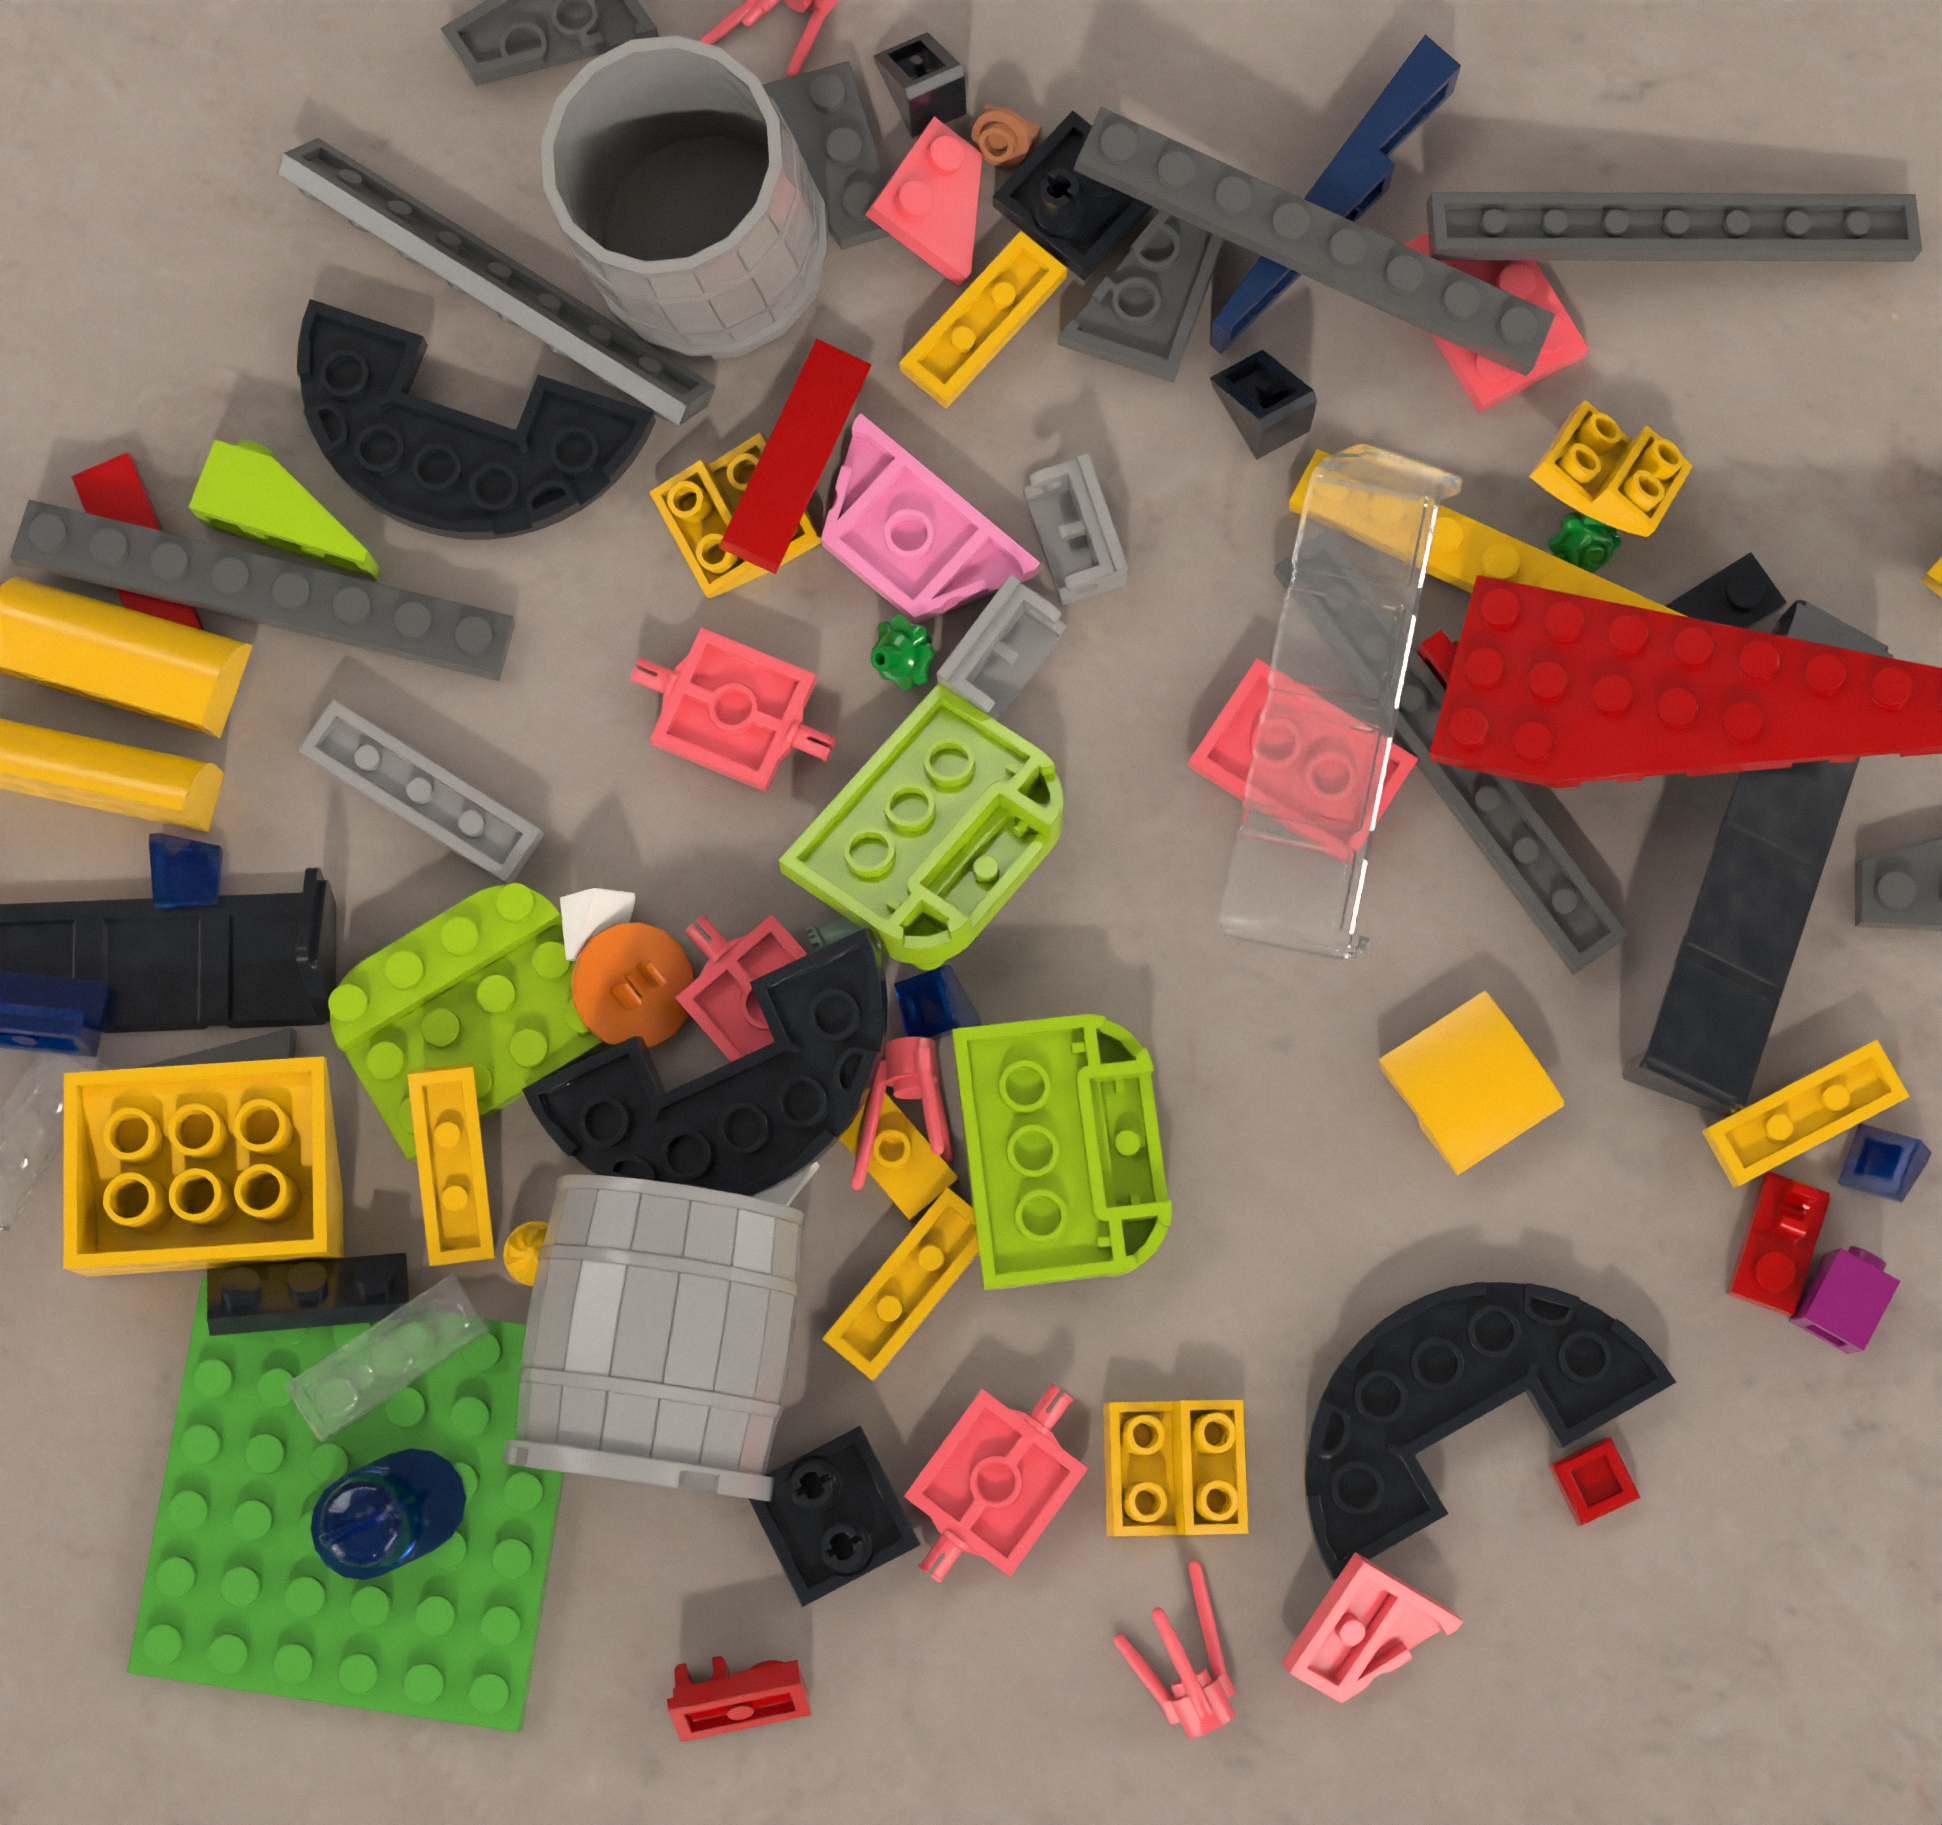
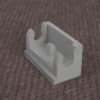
(1075, 530)
(1003, 649)

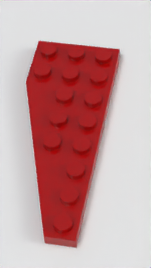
(1612, 690)

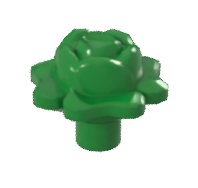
(1584, 542)
(902, 652)

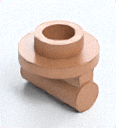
(1004, 136)

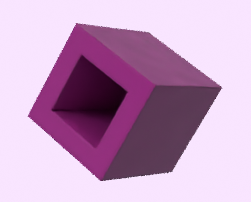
(1846, 1298)

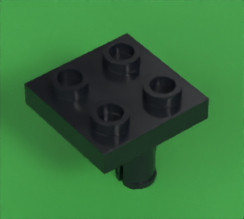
(1064, 209)
(834, 1517)

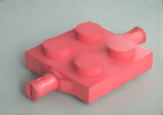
(733, 709)
(722, 994)
(995, 1482)

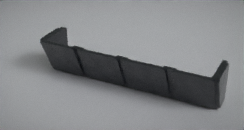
(1749, 913)
(188, 966)

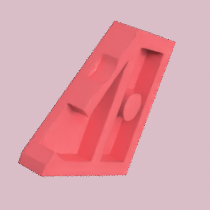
(934, 201)
(1364, 1630)

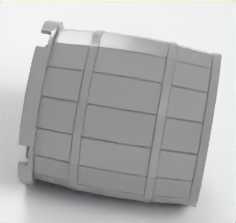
(685, 197)
(659, 1336)

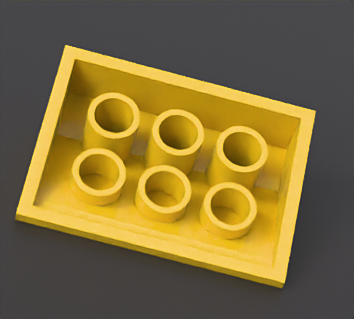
(200, 1167)

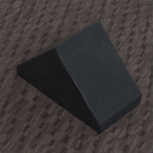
(923, 82)
(1265, 402)

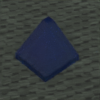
(184, 871)
(935, 1004)
(1883, 1163)

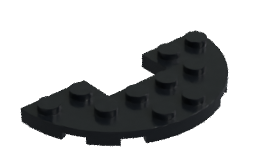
(443, 465)
(751, 1118)
(1438, 1371)

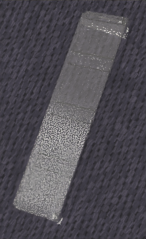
(1332, 703)

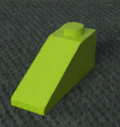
(259, 501)

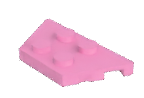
(914, 532)

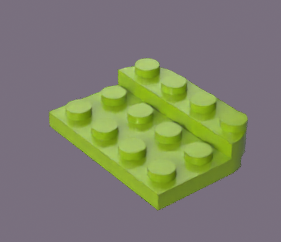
(933, 831)
(463, 989)
(1060, 1149)

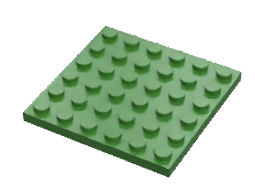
(233, 1560)

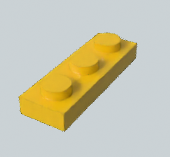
(983, 319)
(1805, 1113)
(451, 1164)
(907, 1286)

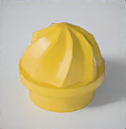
(523, 1249)

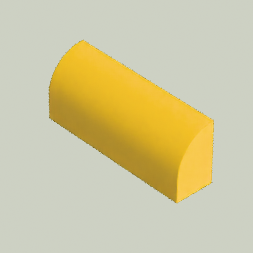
(119, 656)
(108, 775)

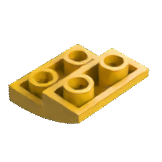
(1609, 474)
(700, 507)
(1471, 1082)
(1175, 1468)

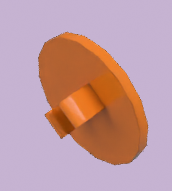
(629, 984)

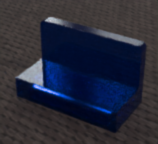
(52, 1013)

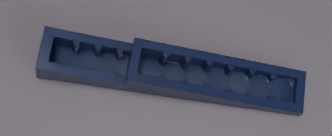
(1354, 176)

